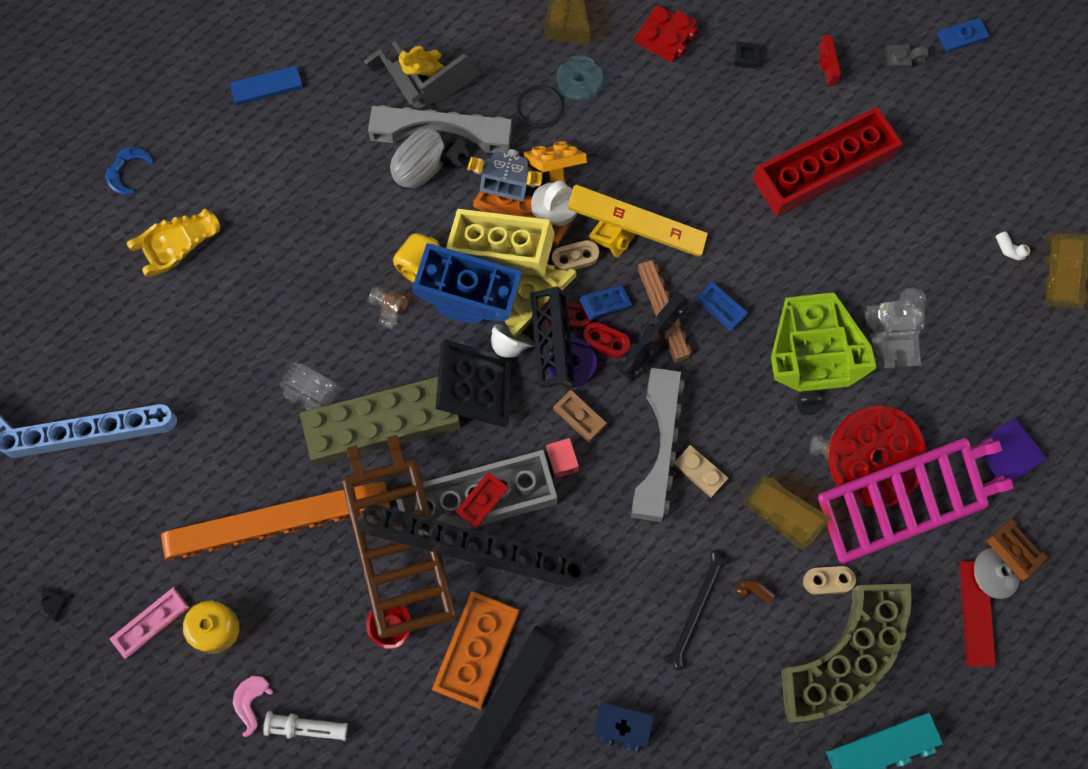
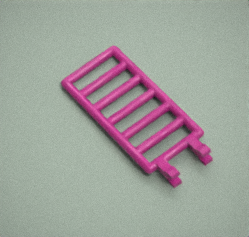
(981, 491)

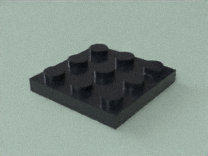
(474, 383)

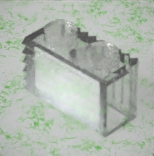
(308, 387)

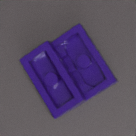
(1017, 454)

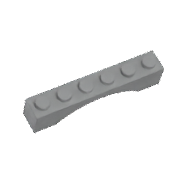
(393, 124)
(650, 495)

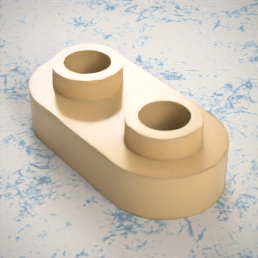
(573, 253)
(829, 580)

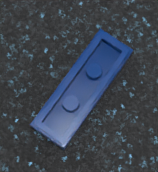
(266, 85)

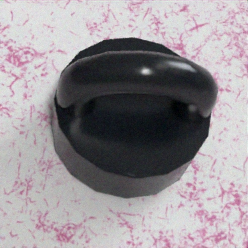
(809, 402)

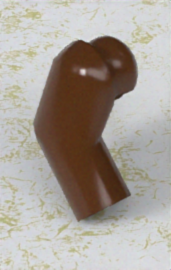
(754, 586)

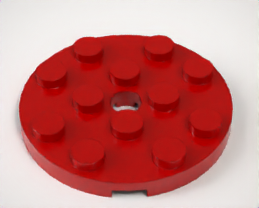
(868, 431)

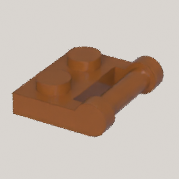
(1016, 550)

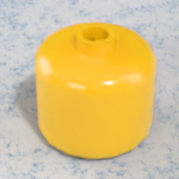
(410, 255)
(211, 627)

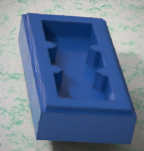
(963, 35)
(605, 302)
(721, 306)

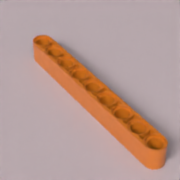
(263, 522)

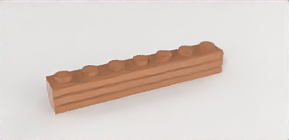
(658, 299)

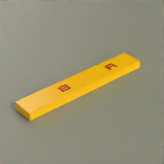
(637, 220)

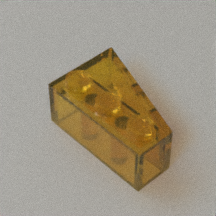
(1067, 270)
(786, 512)

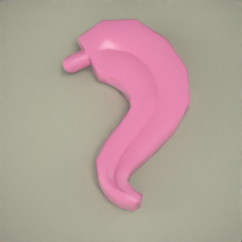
(244, 695)

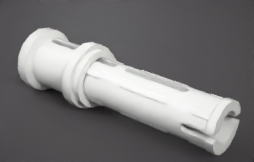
(292, 726)

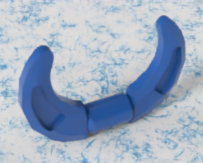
(112, 175)

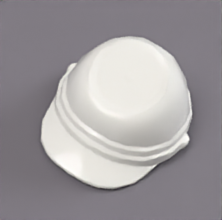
(507, 346)

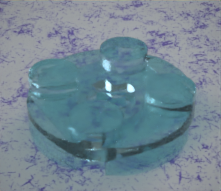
(579, 90)

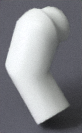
(1011, 250)

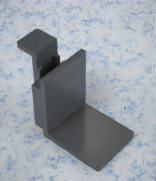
(424, 92)

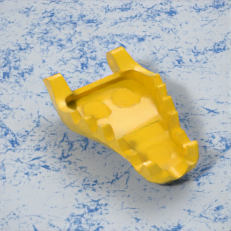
(420, 62)
(172, 240)

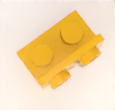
(611, 237)

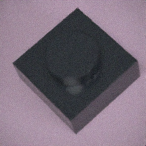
(746, 55)

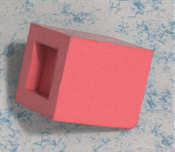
(562, 458)

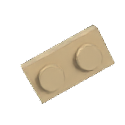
(700, 471)

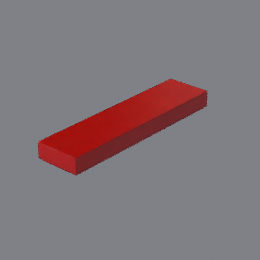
(976, 619)

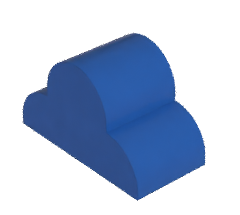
(465, 285)

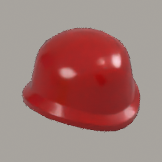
(392, 617)

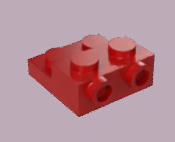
(666, 33)

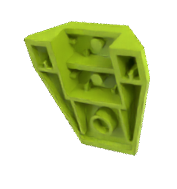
(819, 345)

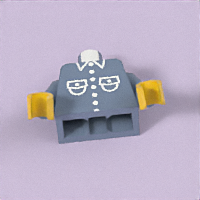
(505, 174)

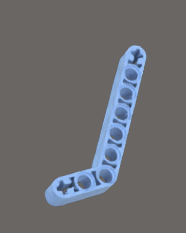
(75, 429)

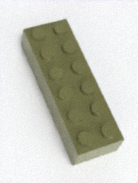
(372, 418)

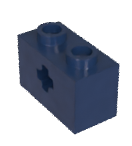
(637, 722)

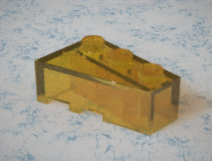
(567, 21)

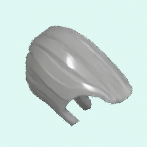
(417, 158)

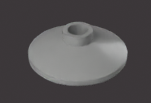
(990, 578)

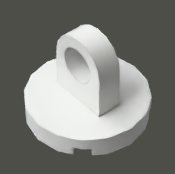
(551, 203)

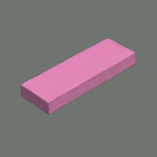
(149, 623)

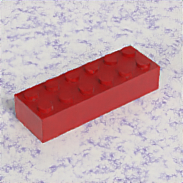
(826, 161)

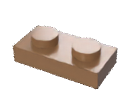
(579, 416)

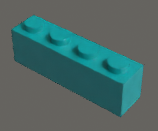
(888, 746)

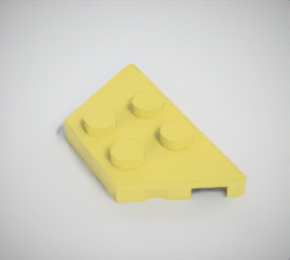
(521, 310)

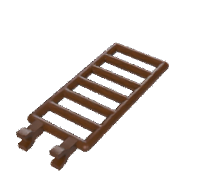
(367, 555)

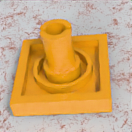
(555, 159)

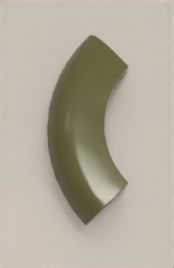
(856, 660)

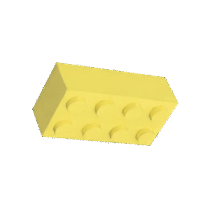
(503, 239)

